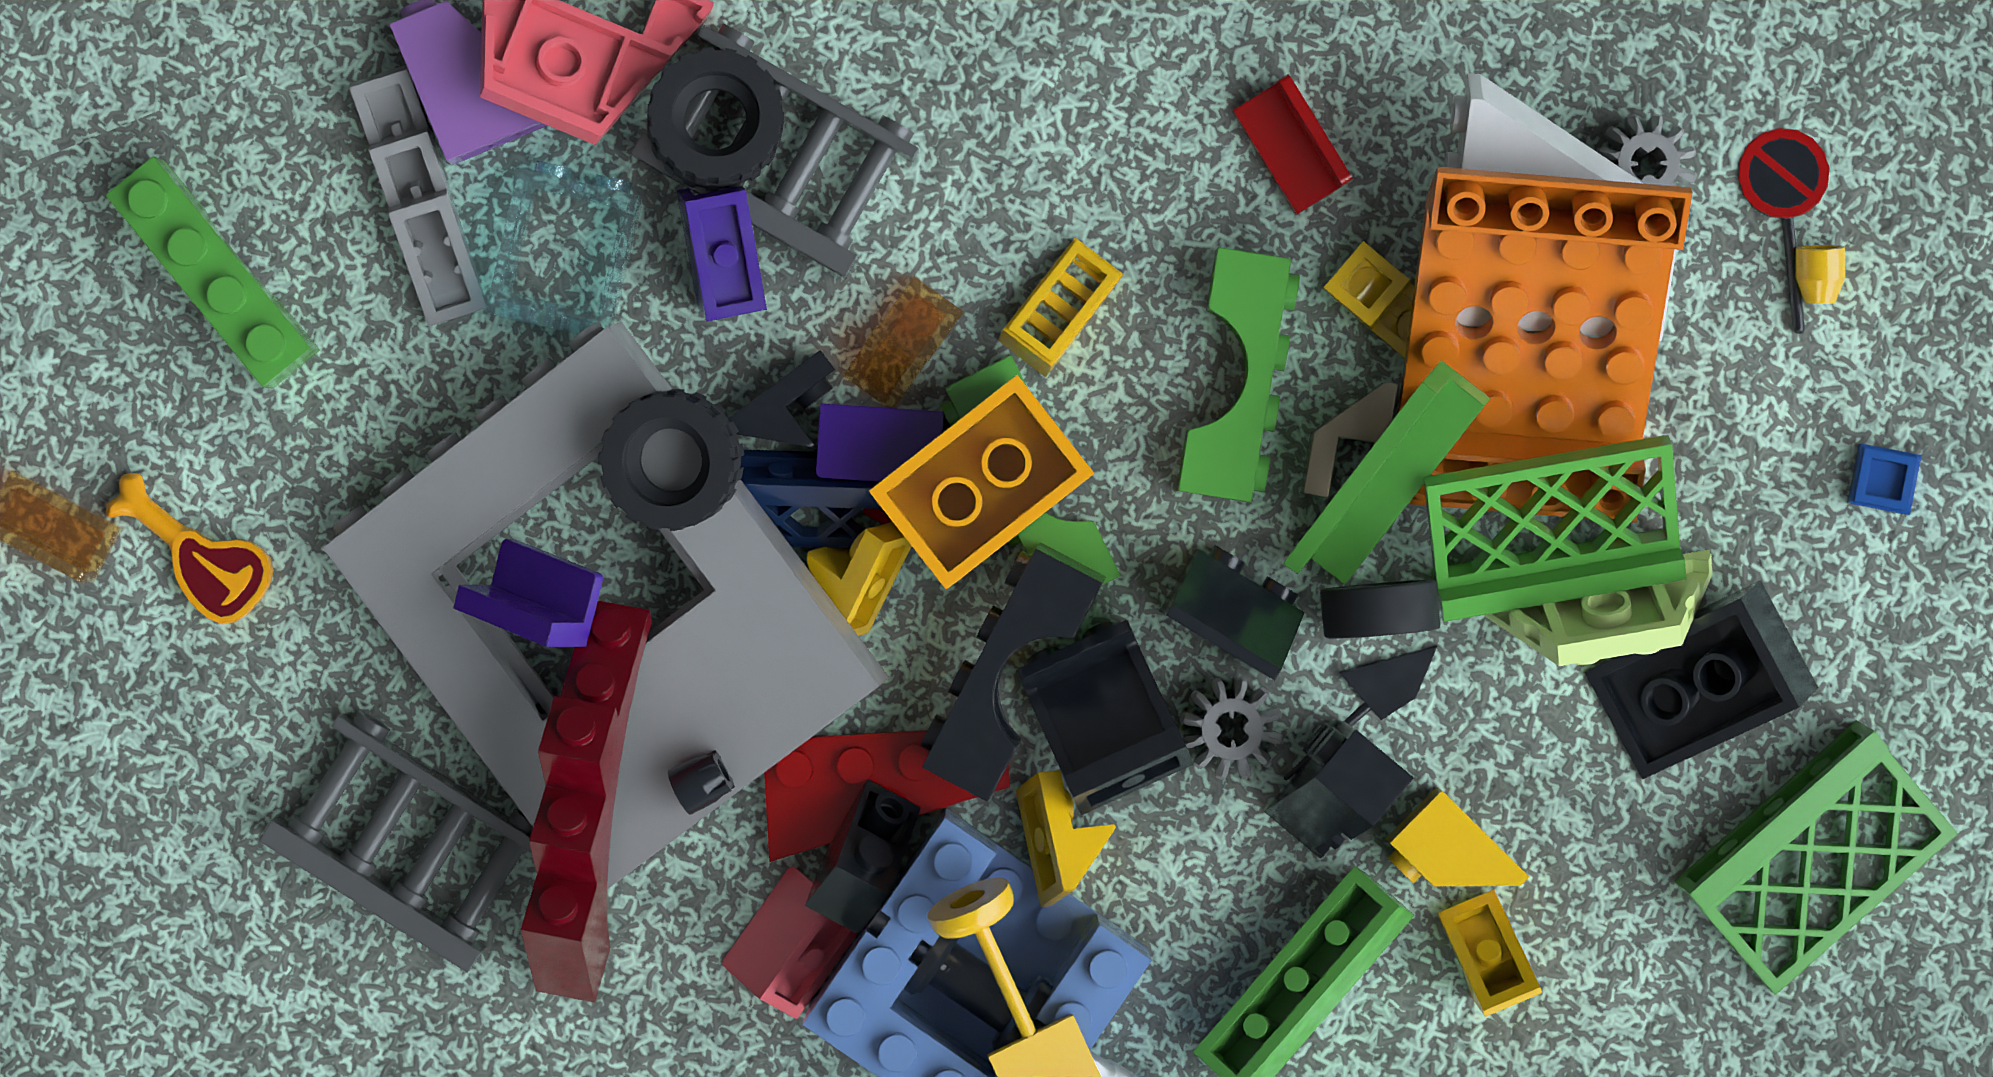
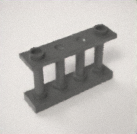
(778, 210)
(353, 868)

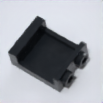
(1103, 715)

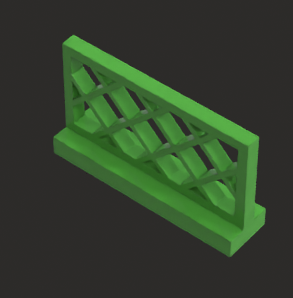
(1557, 567)
(1795, 811)

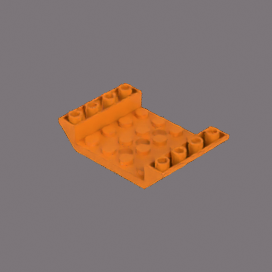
(1558, 251)

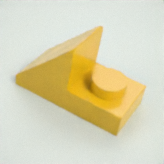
(861, 576)
(1055, 849)
(1489, 953)

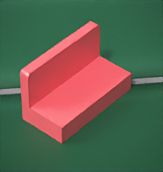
(787, 947)

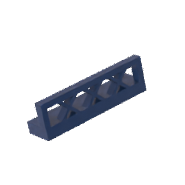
(789, 480)

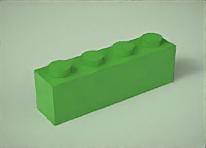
(1305, 979)

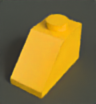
(1449, 848)

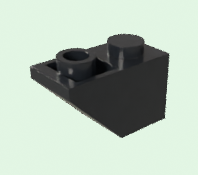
(863, 857)

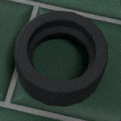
(1380, 609)

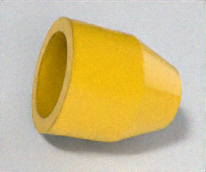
(1820, 272)

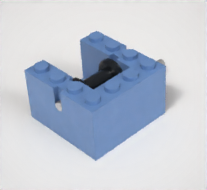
(931, 1003)

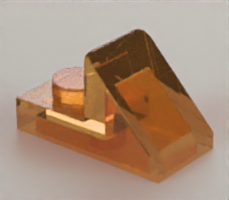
(903, 343)

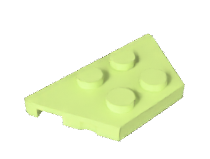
(1614, 622)

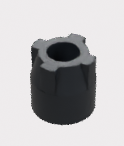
(700, 782)

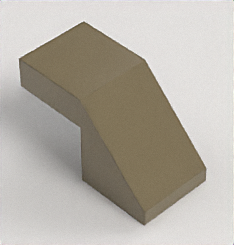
(1360, 422)

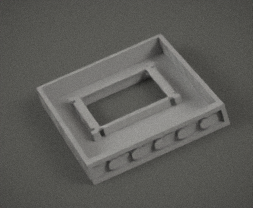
(732, 671)

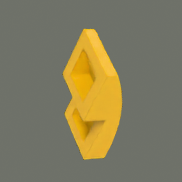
(1375, 295)

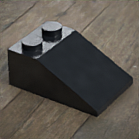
(1235, 612)
(1721, 682)

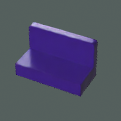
(722, 252)
(871, 441)
(535, 596)

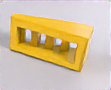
(1030, 348)

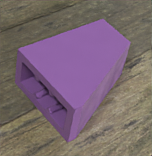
(445, 67)

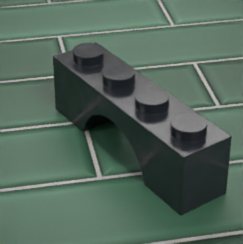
(976, 738)

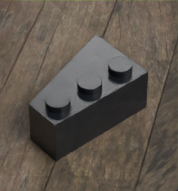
(1338, 789)

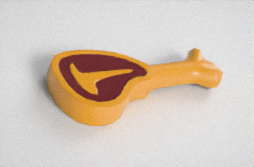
(216, 576)

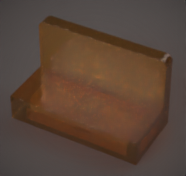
(54, 528)

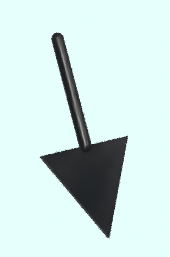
(1384, 686)

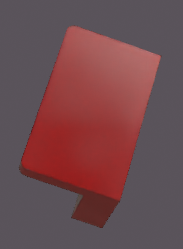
(1292, 145)

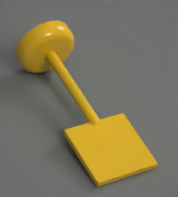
(1048, 1052)

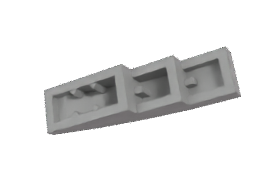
(418, 195)

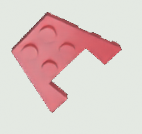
(575, 65)

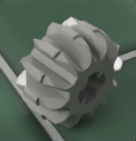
(1650, 141)
(1251, 725)

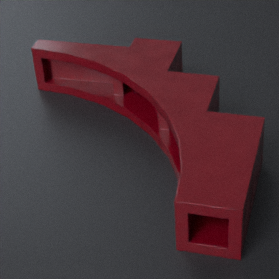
(571, 834)

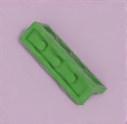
(1390, 474)

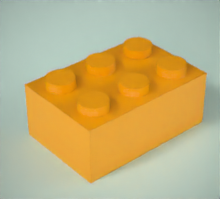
(981, 482)

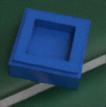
(1884, 479)

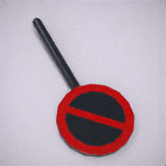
(1784, 178)

